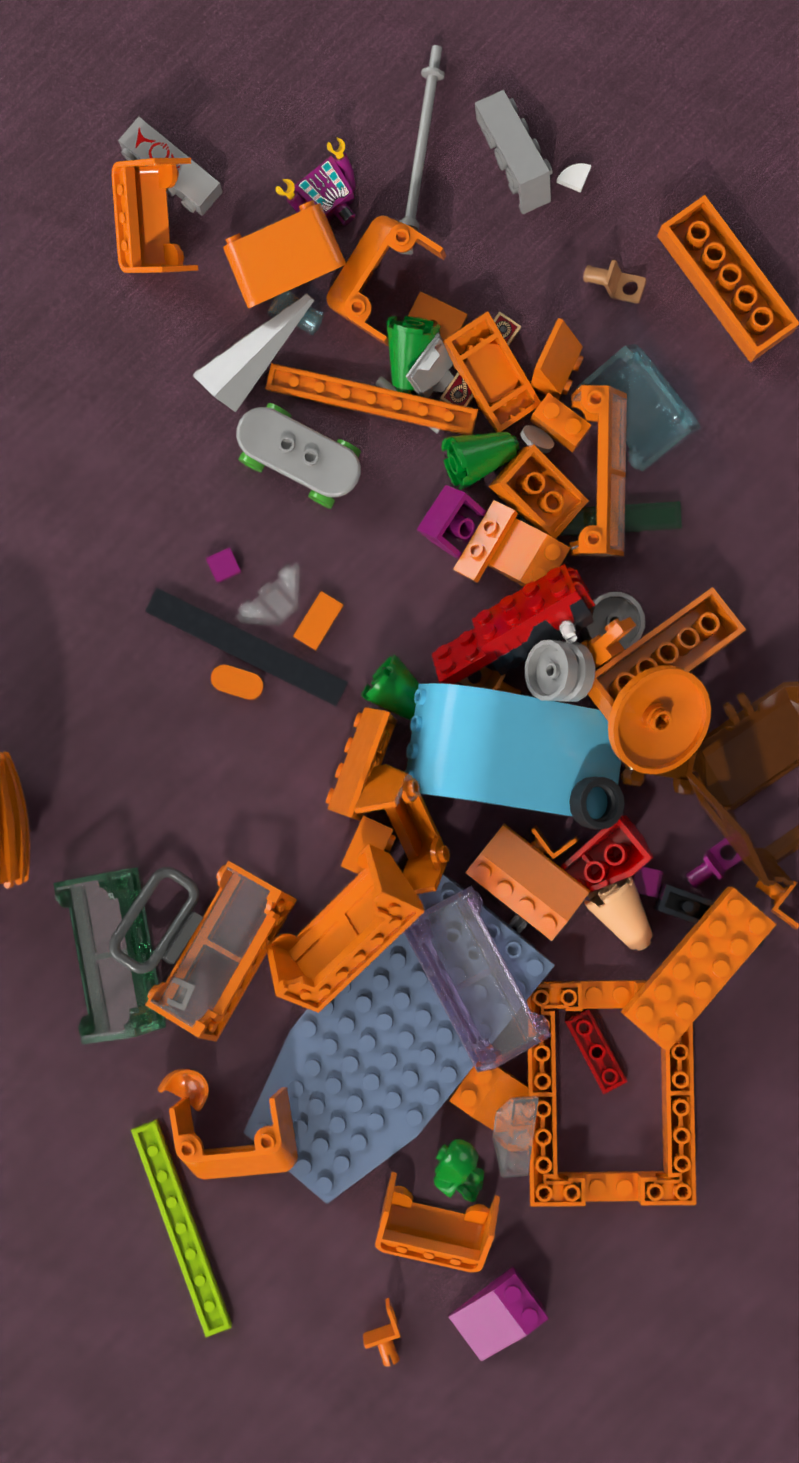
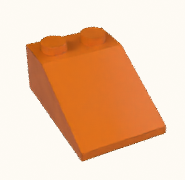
(557, 362)
(539, 491)
(527, 554)
(486, 1093)

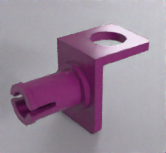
(713, 865)

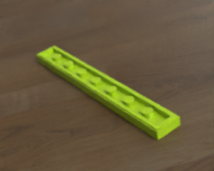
(181, 1228)

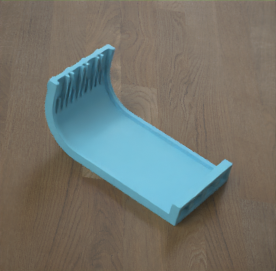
(508, 748)

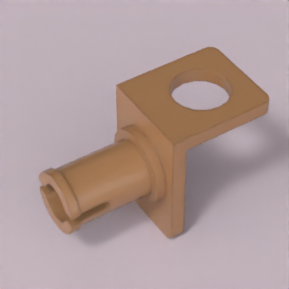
(614, 281)

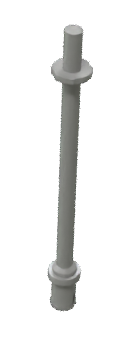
(432, 75)

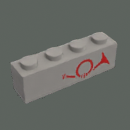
(193, 185)

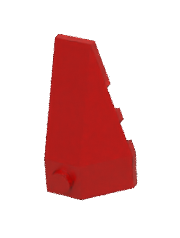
(609, 856)

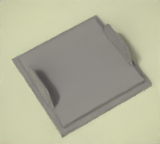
(431, 369)

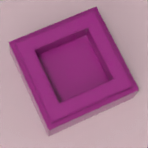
(223, 565)
(648, 881)

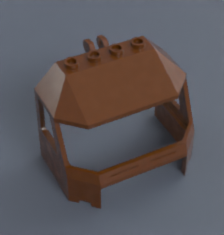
(743, 760)

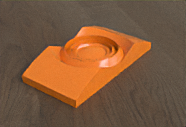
(491, 372)

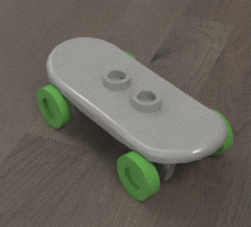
(298, 452)

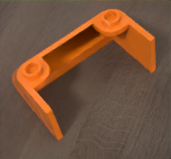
(143, 215)
(346, 291)
(412, 822)
(273, 1148)
(435, 1233)

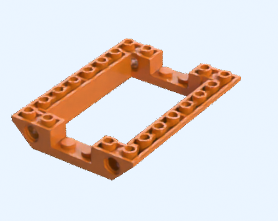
(668, 1187)

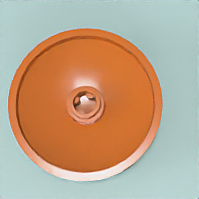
(659, 719)

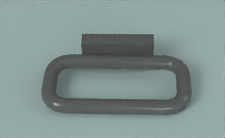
(176, 935)

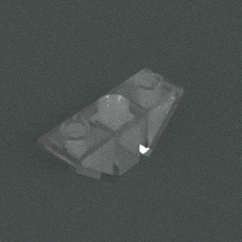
(275, 600)
(514, 1135)

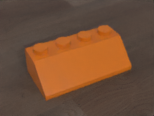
(528, 882)

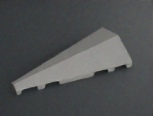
(238, 369)

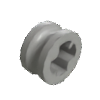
(518, 922)

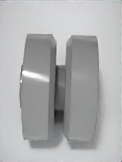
(615, 606)
(559, 671)

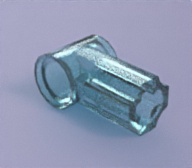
(310, 321)

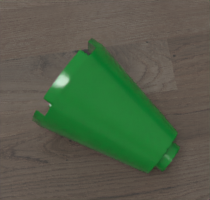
(406, 343)
(477, 455)
(393, 688)

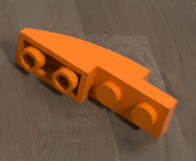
(608, 646)

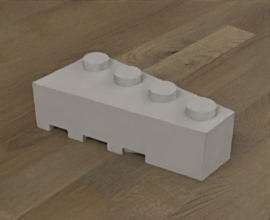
(515, 150)

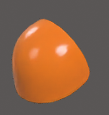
(186, 1084)

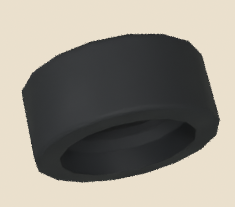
(614, 807)

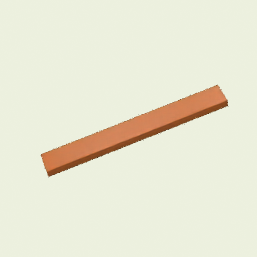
(371, 399)

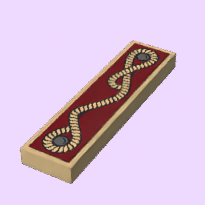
(458, 390)

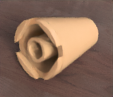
(622, 912)

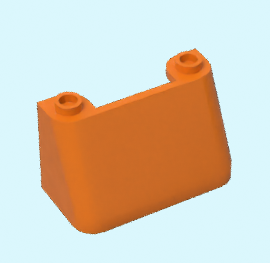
(284, 254)

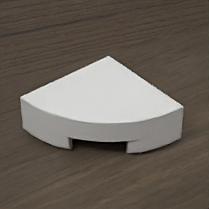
(574, 176)

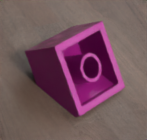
(452, 521)

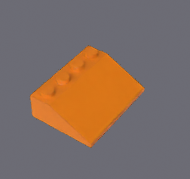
(364, 753)

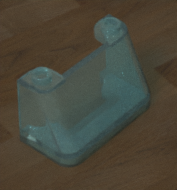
(655, 413)

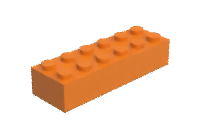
(727, 278)
(680, 641)
(698, 968)

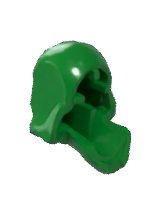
(458, 1170)

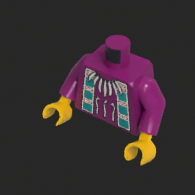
(327, 184)

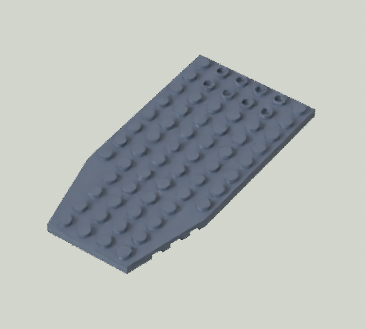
(378, 1059)

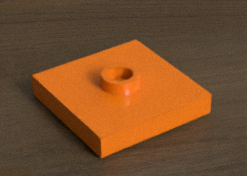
(446, 316)

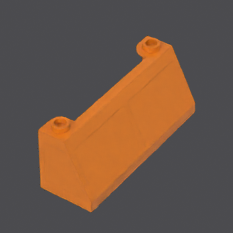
(345, 934)

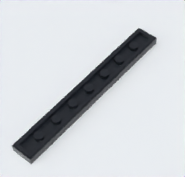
(246, 647)

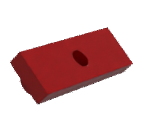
(588, 1036)

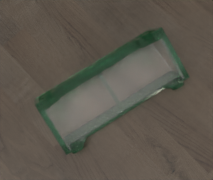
(111, 991)

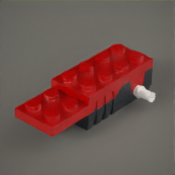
(507, 632)

